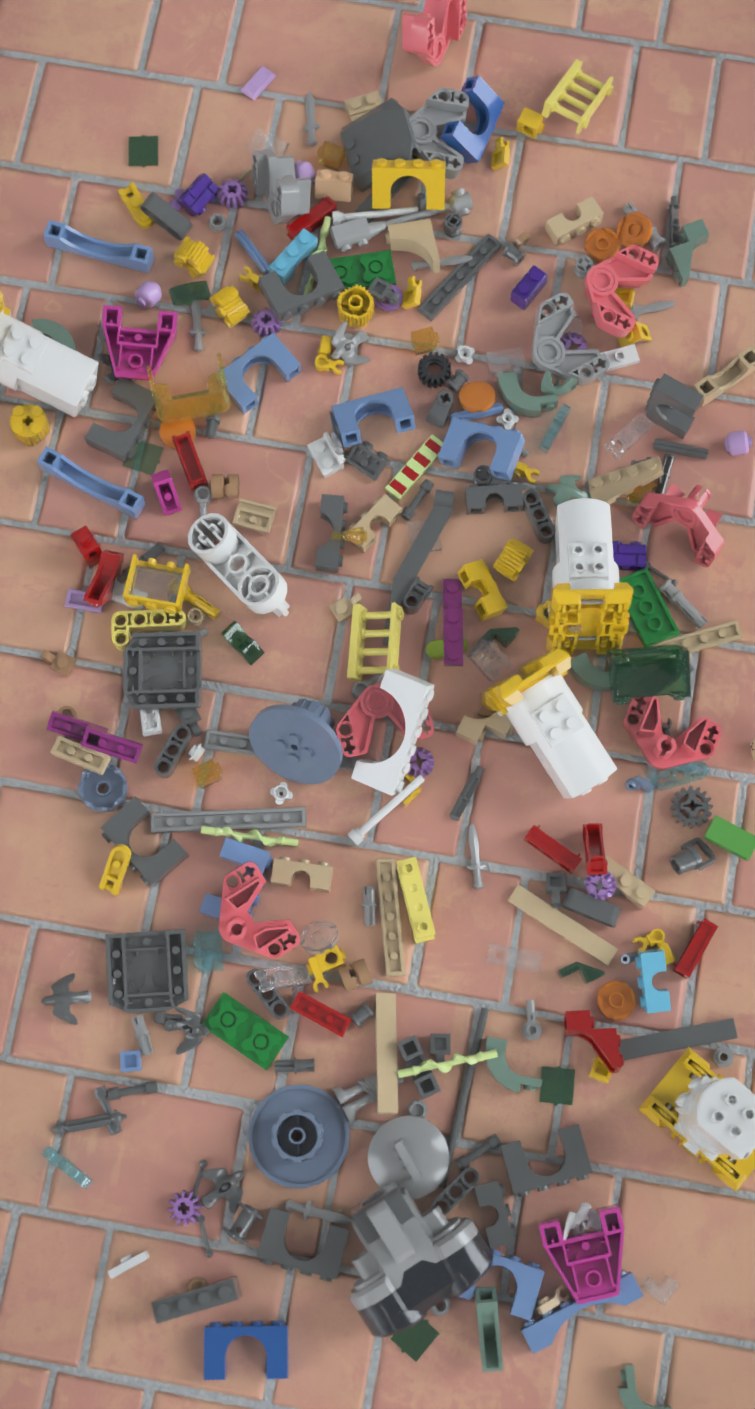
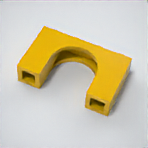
(429, 172)

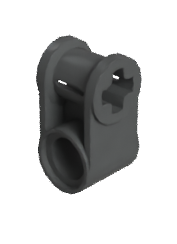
(440, 411)
(418, 593)

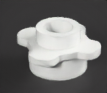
(469, 351)
(512, 419)
(196, 752)
(281, 788)

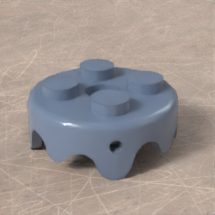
(107, 802)

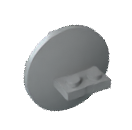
(410, 1153)

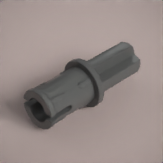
(211, 426)
(295, 1065)

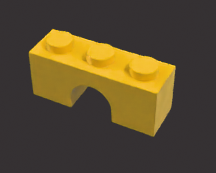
(478, 576)

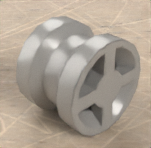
(584, 262)

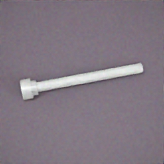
(339, 217)
(359, 833)

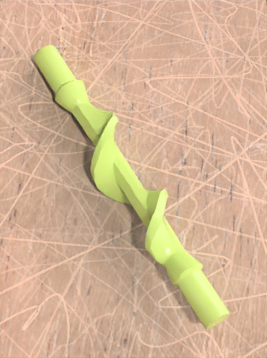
(321, 246)
(253, 834)
(446, 1066)

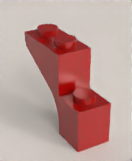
(102, 584)
(603, 1041)

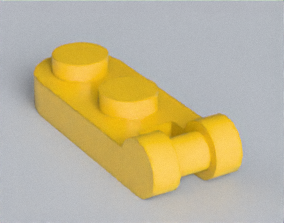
(133, 205)
(115, 869)

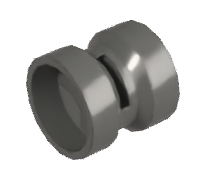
(453, 224)
(482, 472)

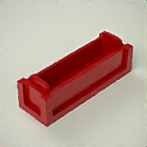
(312, 220)
(189, 460)
(552, 849)
(594, 849)
(695, 948)
(320, 1014)

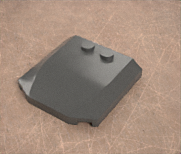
(375, 135)
(163, 670)
(147, 970)

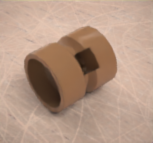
(225, 486)
(362, 973)

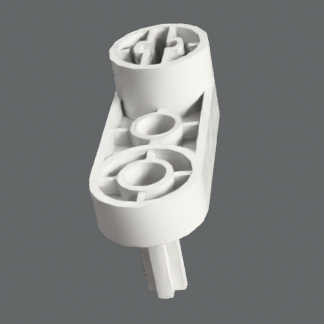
(256, 582)

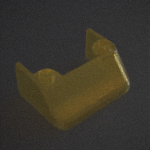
(191, 405)

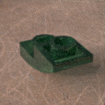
(185, 293)

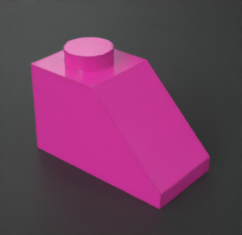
(166, 492)

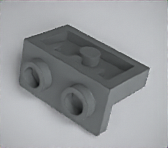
(368, 460)

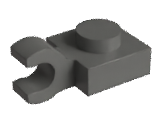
(382, 290)
(190, 717)
(556, 885)
(439, 1046)

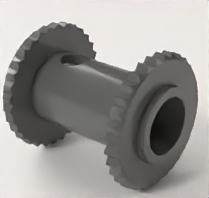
(245, 1221)

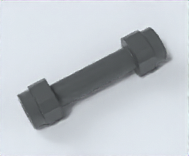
(425, 488)
(115, 1093)
(101, 1094)
(492, 1142)

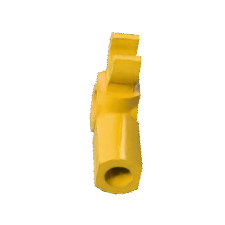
(322, 361)
(656, 937)

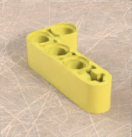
(148, 626)

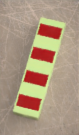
(414, 468)

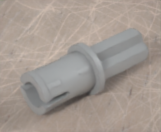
(369, 905)
(142, 1035)

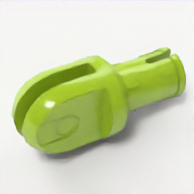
(435, 648)

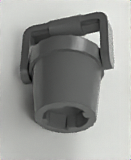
(689, 857)

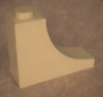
(415, 238)

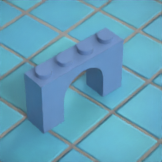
(268, 351)
(389, 403)
(464, 433)
(237, 853)
(528, 1284)

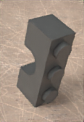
(509, 495)
(414, 1056)
(501, 1231)

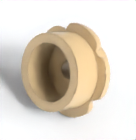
(195, 612)

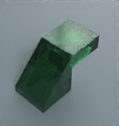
(502, 635)
(242, 643)
(587, 972)

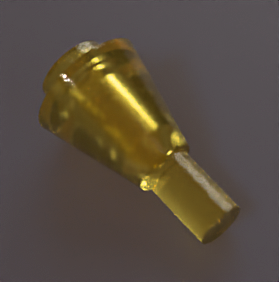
(355, 536)

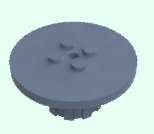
(297, 741)
(302, 1161)

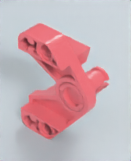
(432, 29)
(621, 272)
(688, 512)
(372, 705)
(663, 750)
(238, 925)

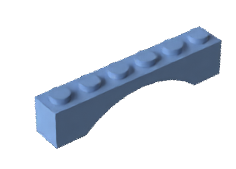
(126, 255)
(111, 494)
(542, 1332)

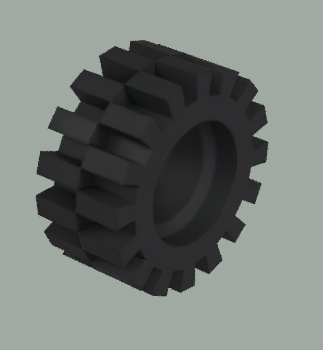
(434, 360)

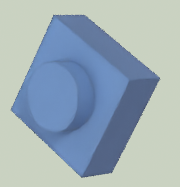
(131, 1061)

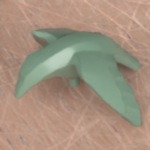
(549, 388)
(566, 489)

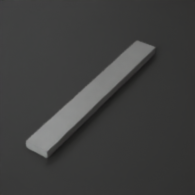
(241, 744)
(235, 819)

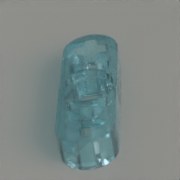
(554, 428)
(695, 776)
(67, 1167)

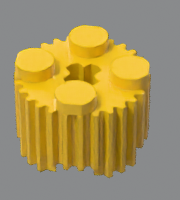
(193, 257)
(229, 306)
(355, 306)
(32, 416)
(513, 559)

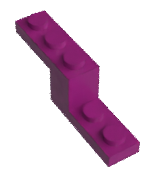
(452, 622)
(94, 737)

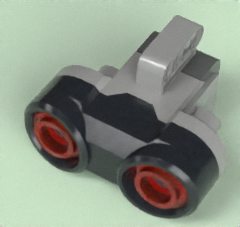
(411, 1259)

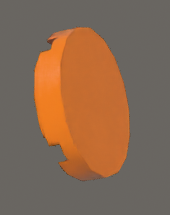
(634, 229)
(602, 244)
(477, 396)
(178, 428)
(616, 1000)

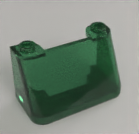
(649, 672)

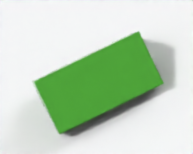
(730, 838)

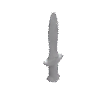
(311, 126)
(452, 260)
(653, 307)
(197, 330)
(336, 437)
(476, 865)
(311, 1211)

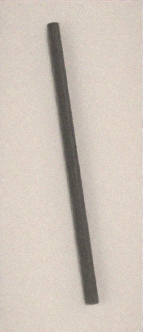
(465, 1090)

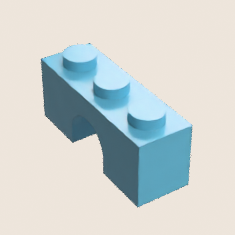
(297, 250)
(649, 963)

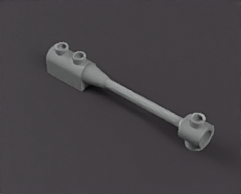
(360, 231)

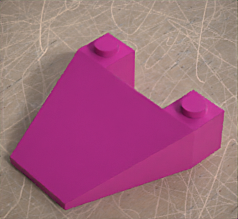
(136, 348)
(590, 1259)

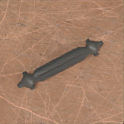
(88, 1123)

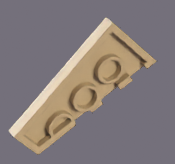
(623, 481)

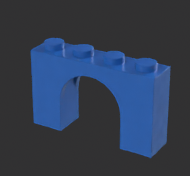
(487, 108)
(273, 1337)

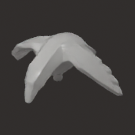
(345, 347)

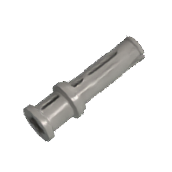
(655, 240)
(676, 597)

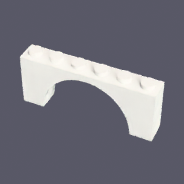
(413, 697)

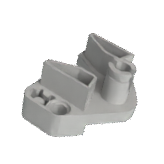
(432, 120)
(277, 181)
(549, 351)

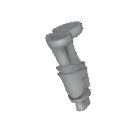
(367, 1084)

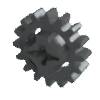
(699, 806)

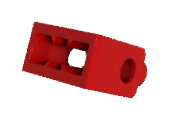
(86, 545)

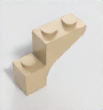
(473, 729)

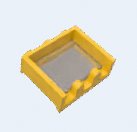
(156, 585)

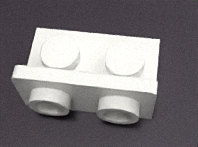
(325, 456)

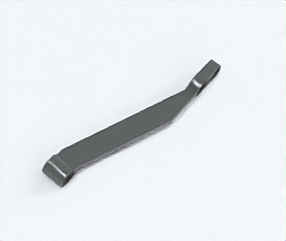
(420, 549)

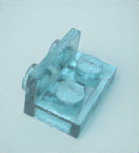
(209, 951)

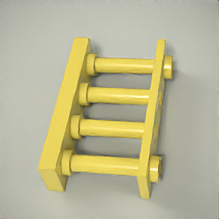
(567, 84)
(360, 634)
(415, 900)

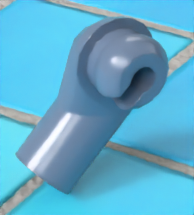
(637, 783)
(629, 957)

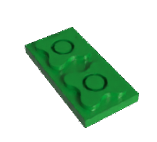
(364, 268)
(649, 610)
(245, 1031)

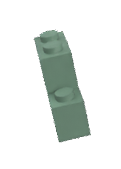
(680, 256)
(488, 1329)

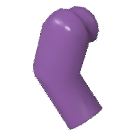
(178, 192)

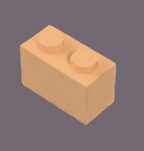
(334, 184)

